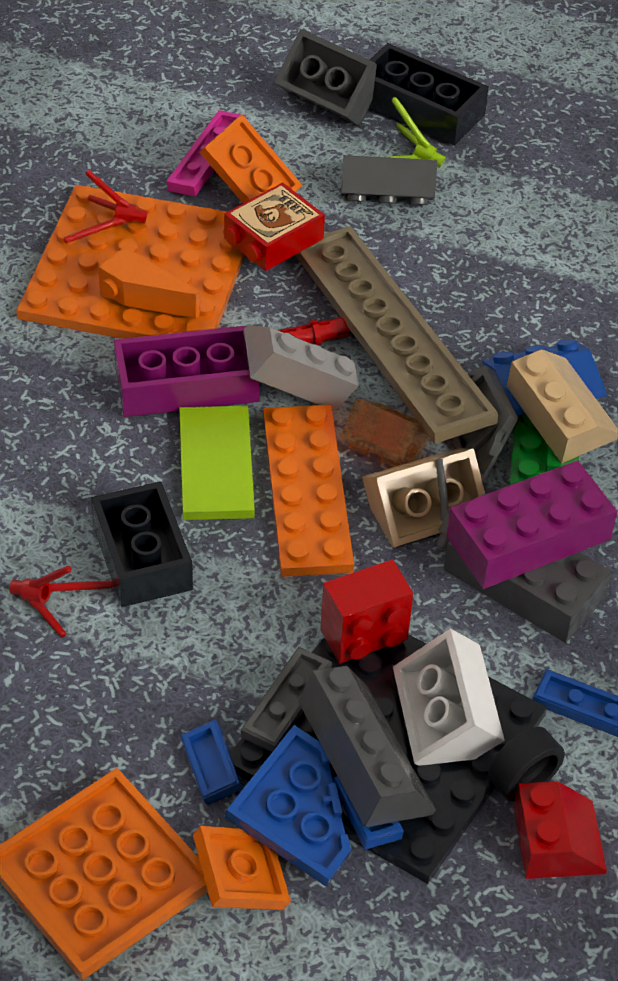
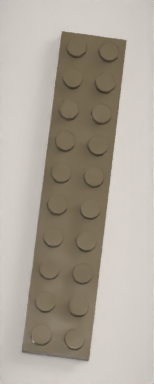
(397, 337)

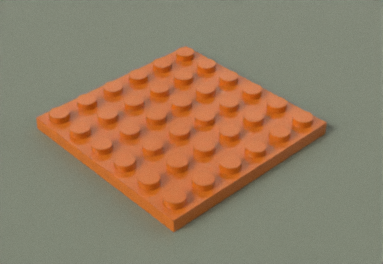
(174, 237)

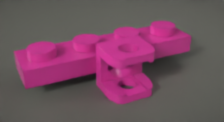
(194, 169)

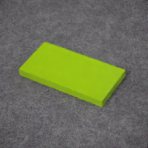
(216, 463)

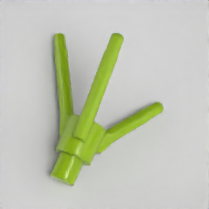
(423, 148)

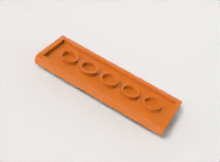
(307, 491)

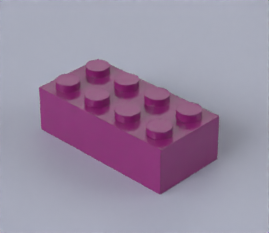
(184, 371)
(530, 524)

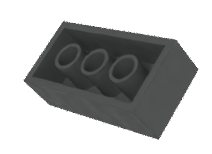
(551, 597)

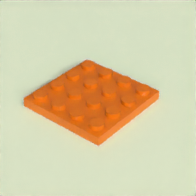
(100, 872)

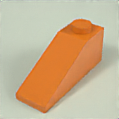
(146, 286)

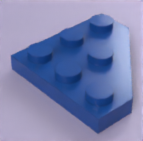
(295, 807)

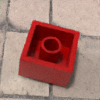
(366, 611)

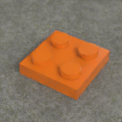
(240, 870)

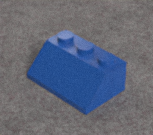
(576, 354)

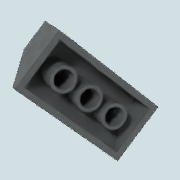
(363, 748)

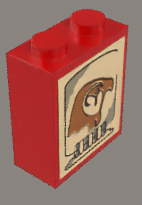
(274, 226)

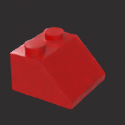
(557, 831)

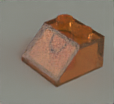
(385, 432)

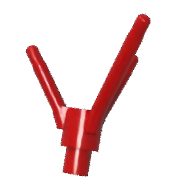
(122, 211)
(38, 592)

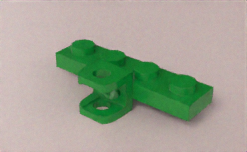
(531, 452)

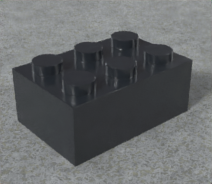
(142, 544)

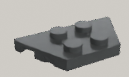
(491, 439)

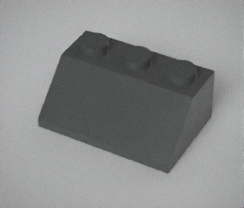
(328, 77)
(388, 179)

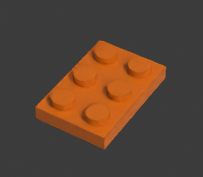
(247, 161)

